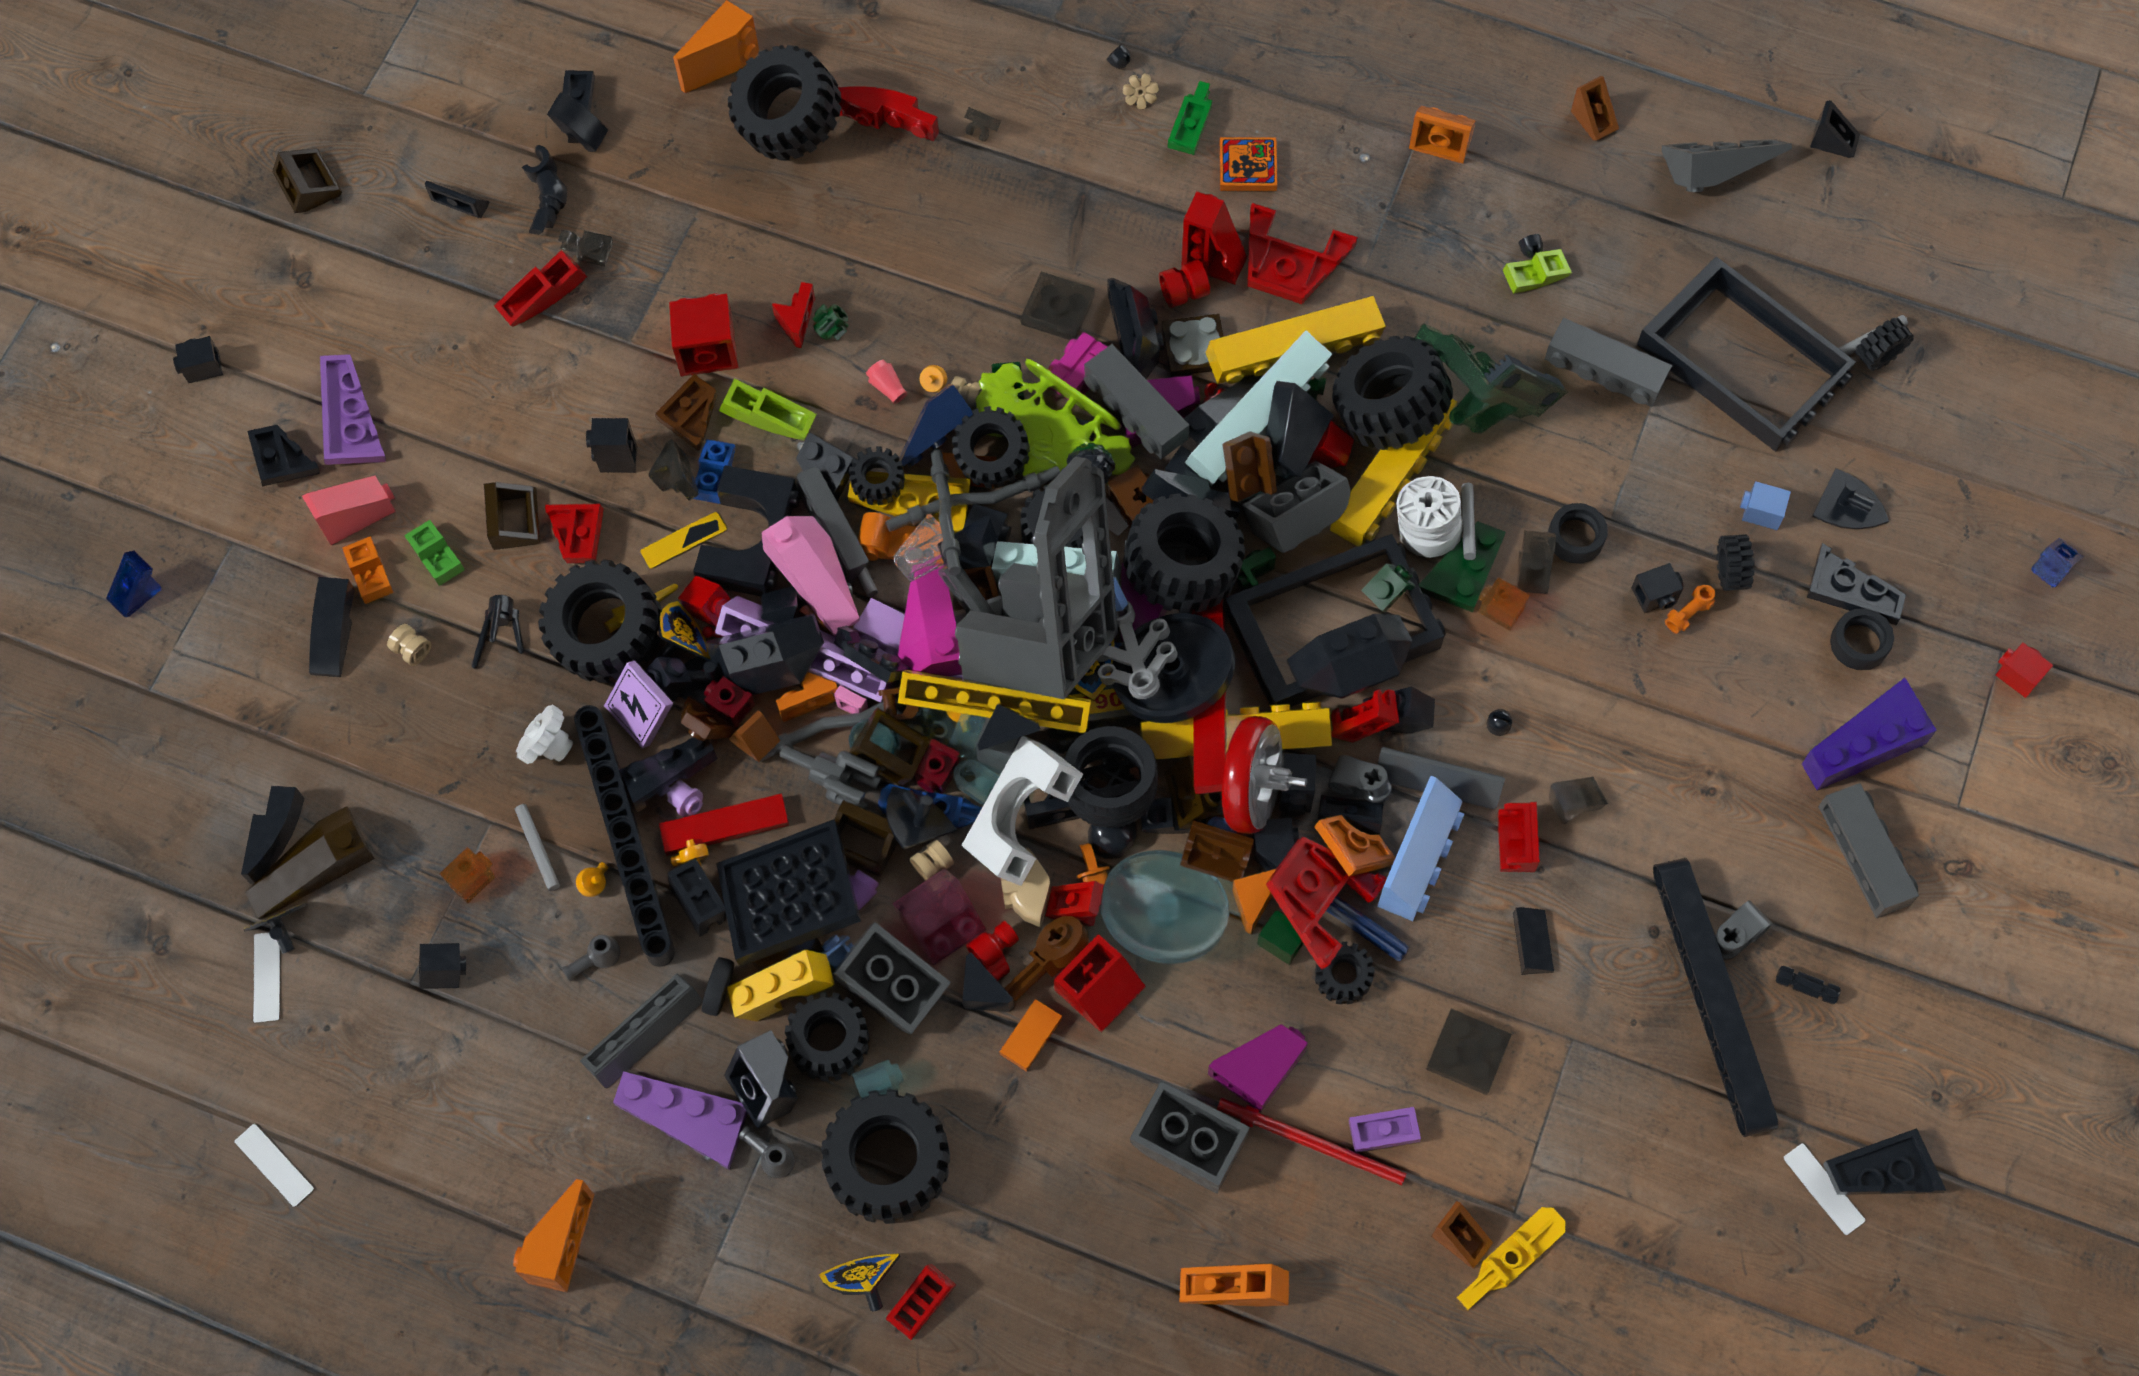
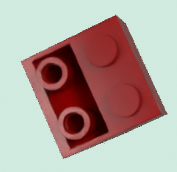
(1099, 983)

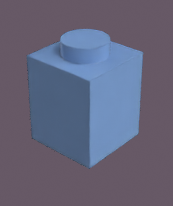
(1765, 505)

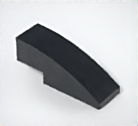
(1166, 483)
(330, 626)
(271, 831)

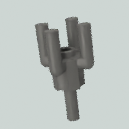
(837, 774)

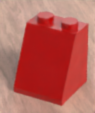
(703, 334)

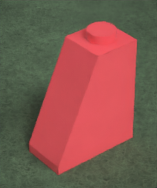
(349, 507)

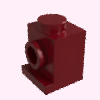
(734, 708)
(937, 779)

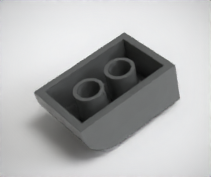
(1298, 507)
(890, 979)
(1189, 1137)

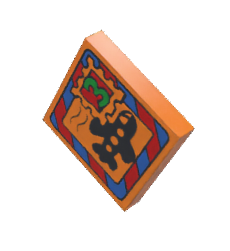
(1248, 163)

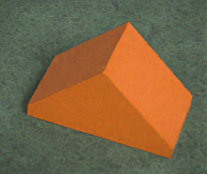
(1252, 898)

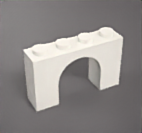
(993, 832)

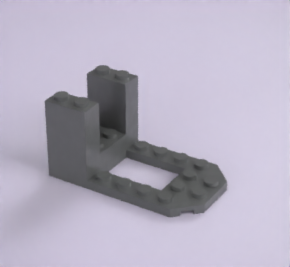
(1050, 618)

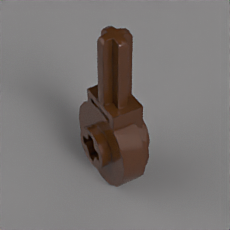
(1054, 949)

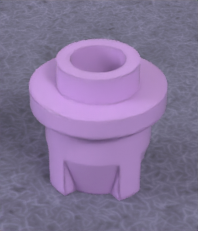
(685, 799)

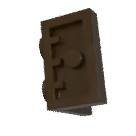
(1186, 802)

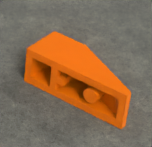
(1235, 1285)

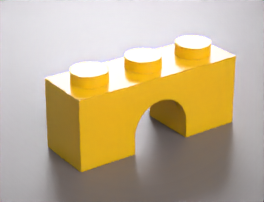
(795, 976)

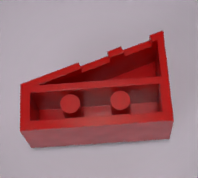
(1212, 238)

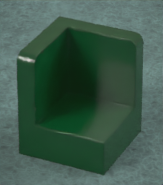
(1280, 938)

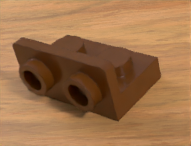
(1249, 466)

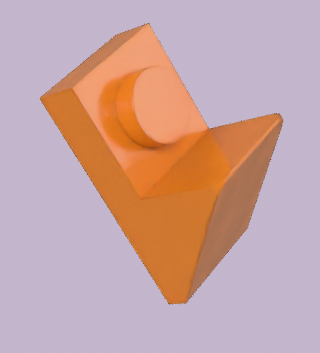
(815, 694)

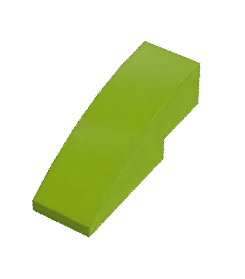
(767, 411)

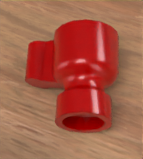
(989, 949)

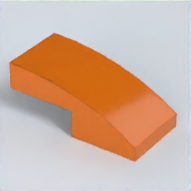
(367, 570)

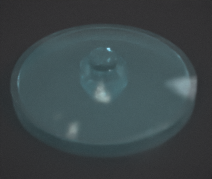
(1163, 908)

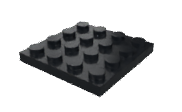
(787, 892)

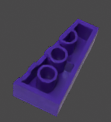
(1873, 736)

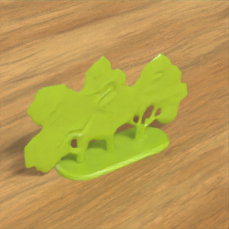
(1049, 431)

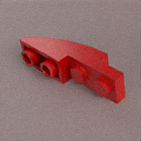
(875, 105)

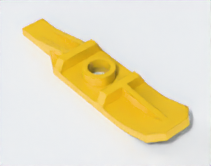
(1527, 1243)

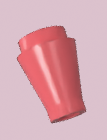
(885, 379)

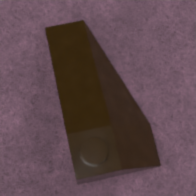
(317, 858)

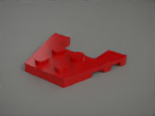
(1287, 267)
(1308, 885)

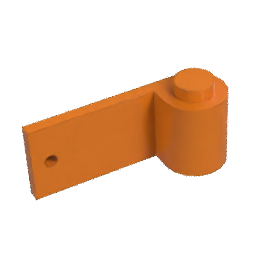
(877, 539)

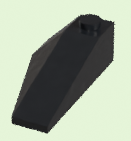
(1213, 411)

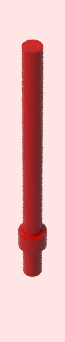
(1249, 1116)

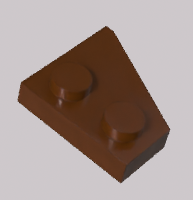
(689, 411)
(703, 722)

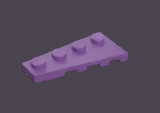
(346, 419)
(693, 1117)

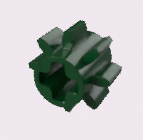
(830, 322)

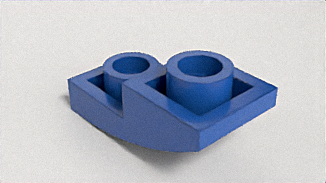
(711, 465)

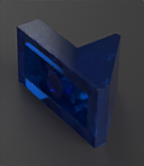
(2056, 562)
(132, 584)

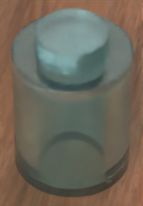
(878, 1077)

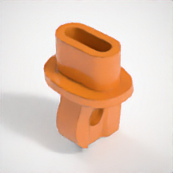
(1093, 872)

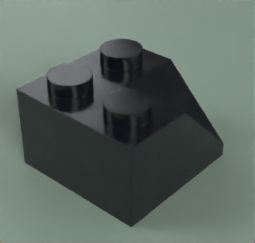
(759, 1079)

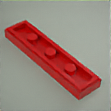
(724, 823)

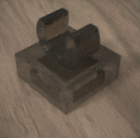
(982, 121)

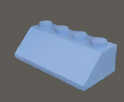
(1421, 850)

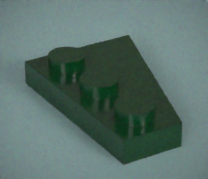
(1462, 580)

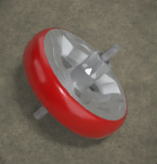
(1254, 775)

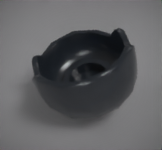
(1112, 842)

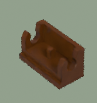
(1216, 851)

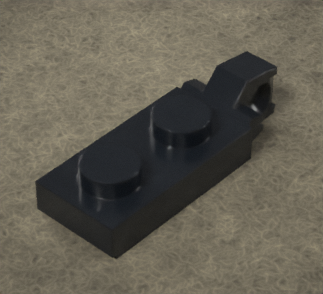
(580, 87)
(869, 656)

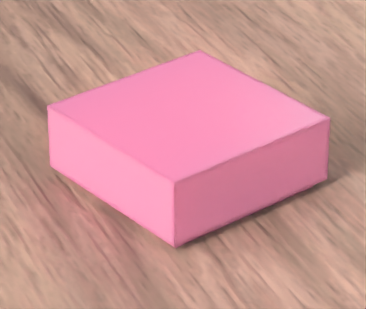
(850, 701)

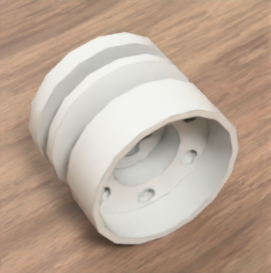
(1429, 516)

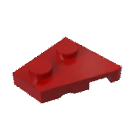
(577, 530)

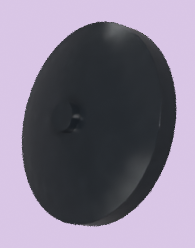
(1192, 680)

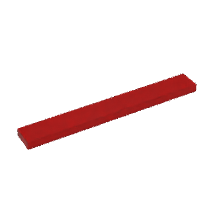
(1210, 731)

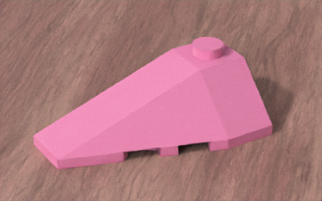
(812, 567)

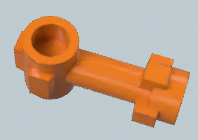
(1702, 600)

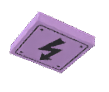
(638, 704)

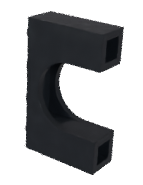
(749, 569)

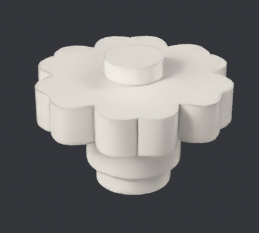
(545, 737)

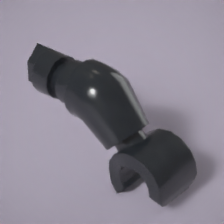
(552, 191)

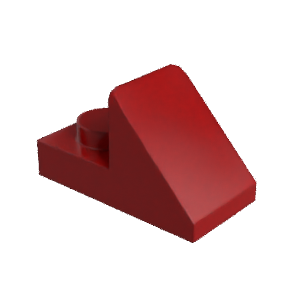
(795, 318)
(1076, 900)

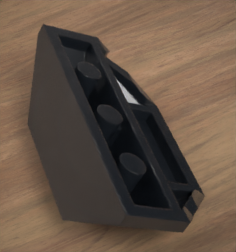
(1135, 326)
(768, 655)
(1352, 656)

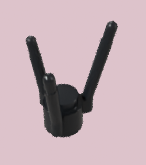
(498, 614)

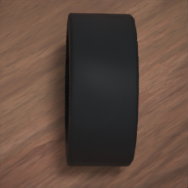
(1586, 514)
(1873, 621)

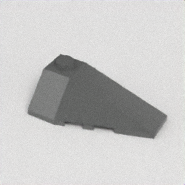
(1708, 165)

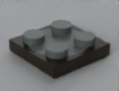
(1187, 343)

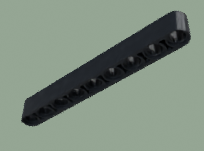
(625, 848)
(1715, 998)

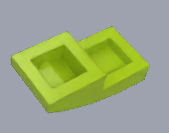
(1540, 271)

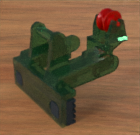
(1494, 388)

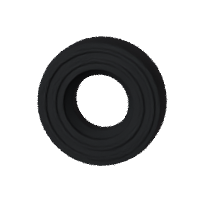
(717, 986)

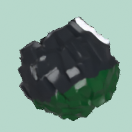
(1097, 455)

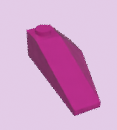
(929, 628)

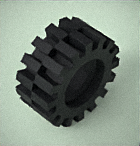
(1884, 344)
(877, 460)
(1735, 562)
(1350, 991)

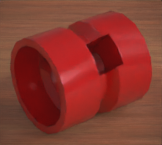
(1184, 283)

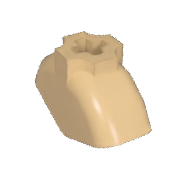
(1031, 897)

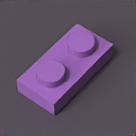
(1384, 1129)

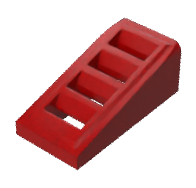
(920, 1282)

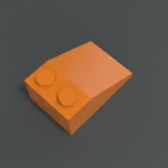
(717, 48)
(554, 1243)

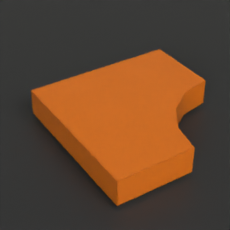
(1352, 848)

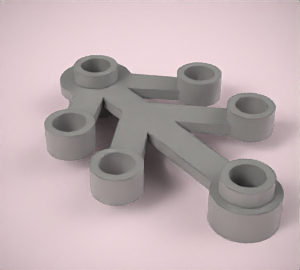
(1136, 656)

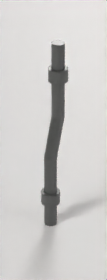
(1029, 483)
(950, 545)
(823, 724)

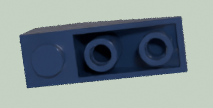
(936, 419)

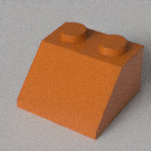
(1441, 134)

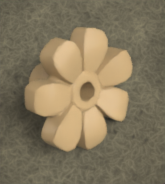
(1140, 91)

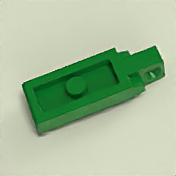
(1191, 120)

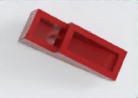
(540, 289)

